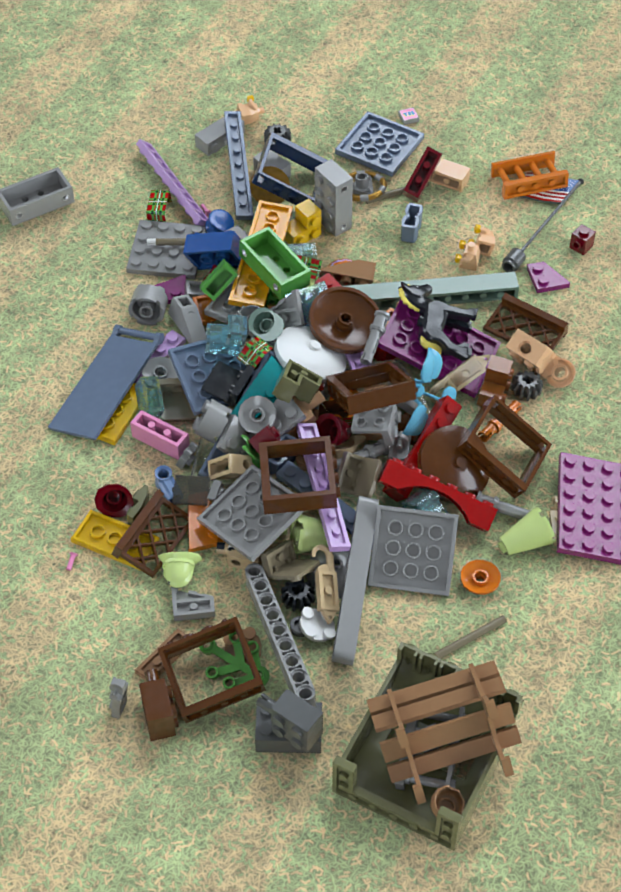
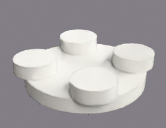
(315, 626)

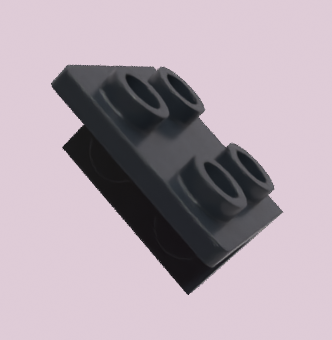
(227, 382)

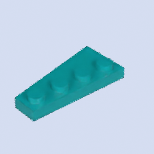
(263, 384)

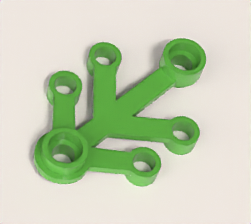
(236, 663)

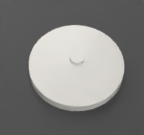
(303, 348)

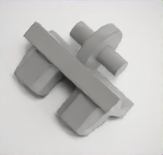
(400, 447)

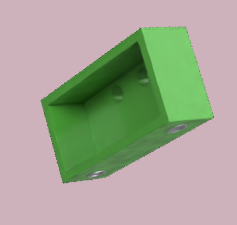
(274, 262)

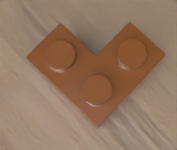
(496, 379)

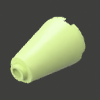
(307, 534)
(527, 534)

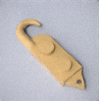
(462, 374)
(326, 585)

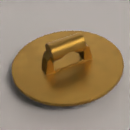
(261, 194)

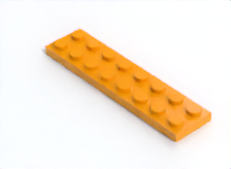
(248, 286)

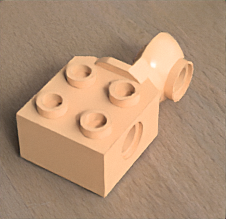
(540, 359)

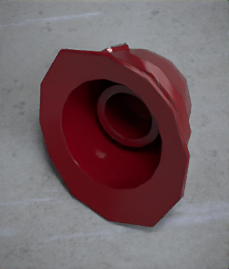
(334, 427)
(113, 500)

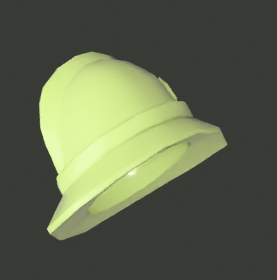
(179, 567)

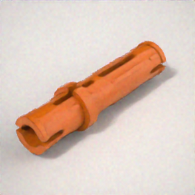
(494, 426)

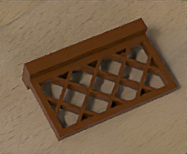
(530, 313)
(137, 529)

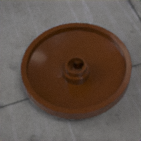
(342, 319)
(442, 459)

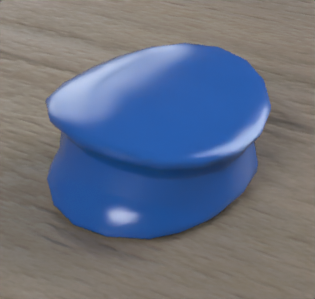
(219, 221)

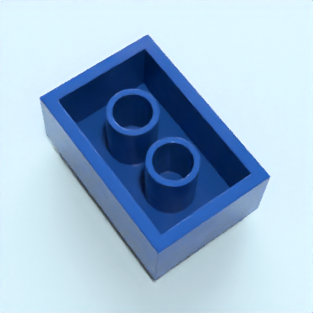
(211, 248)

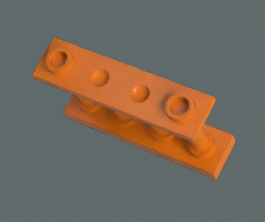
(533, 184)

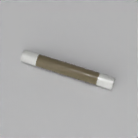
(166, 241)

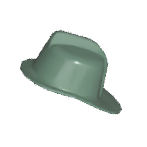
(265, 324)

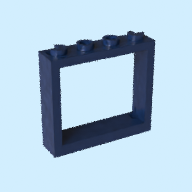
(294, 153)

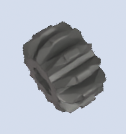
(282, 131)
(526, 385)

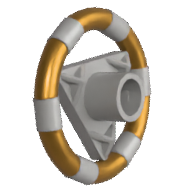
(364, 187)

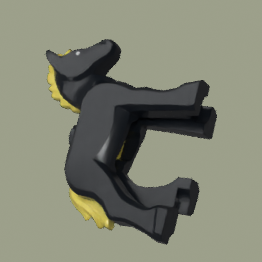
(434, 317)

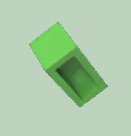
(218, 279)

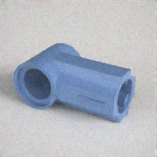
(166, 484)

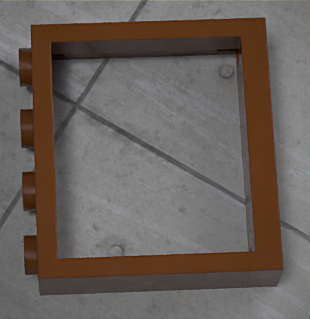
(341, 384)
(492, 466)
(305, 500)
(222, 699)

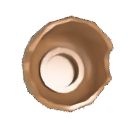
(447, 797)

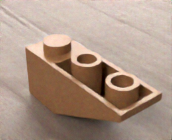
(352, 272)

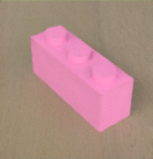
(159, 434)

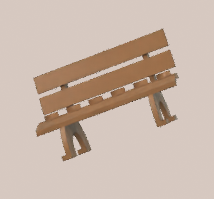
(439, 696)

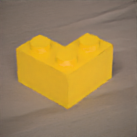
(306, 223)

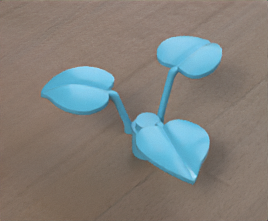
(430, 370)

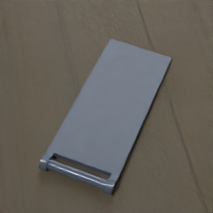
(105, 383)

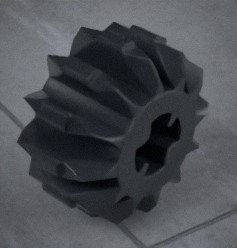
(297, 595)

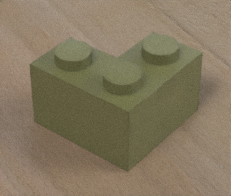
(297, 382)

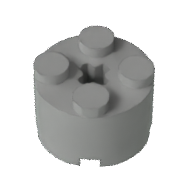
(148, 304)
(212, 420)

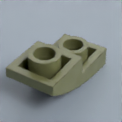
(140, 499)

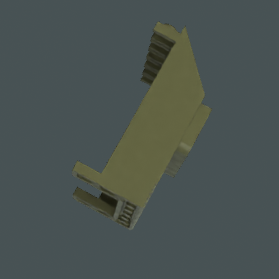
(364, 777)

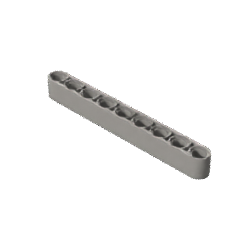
(355, 581)
(279, 634)

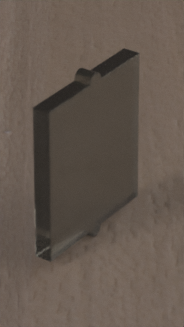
(191, 490)

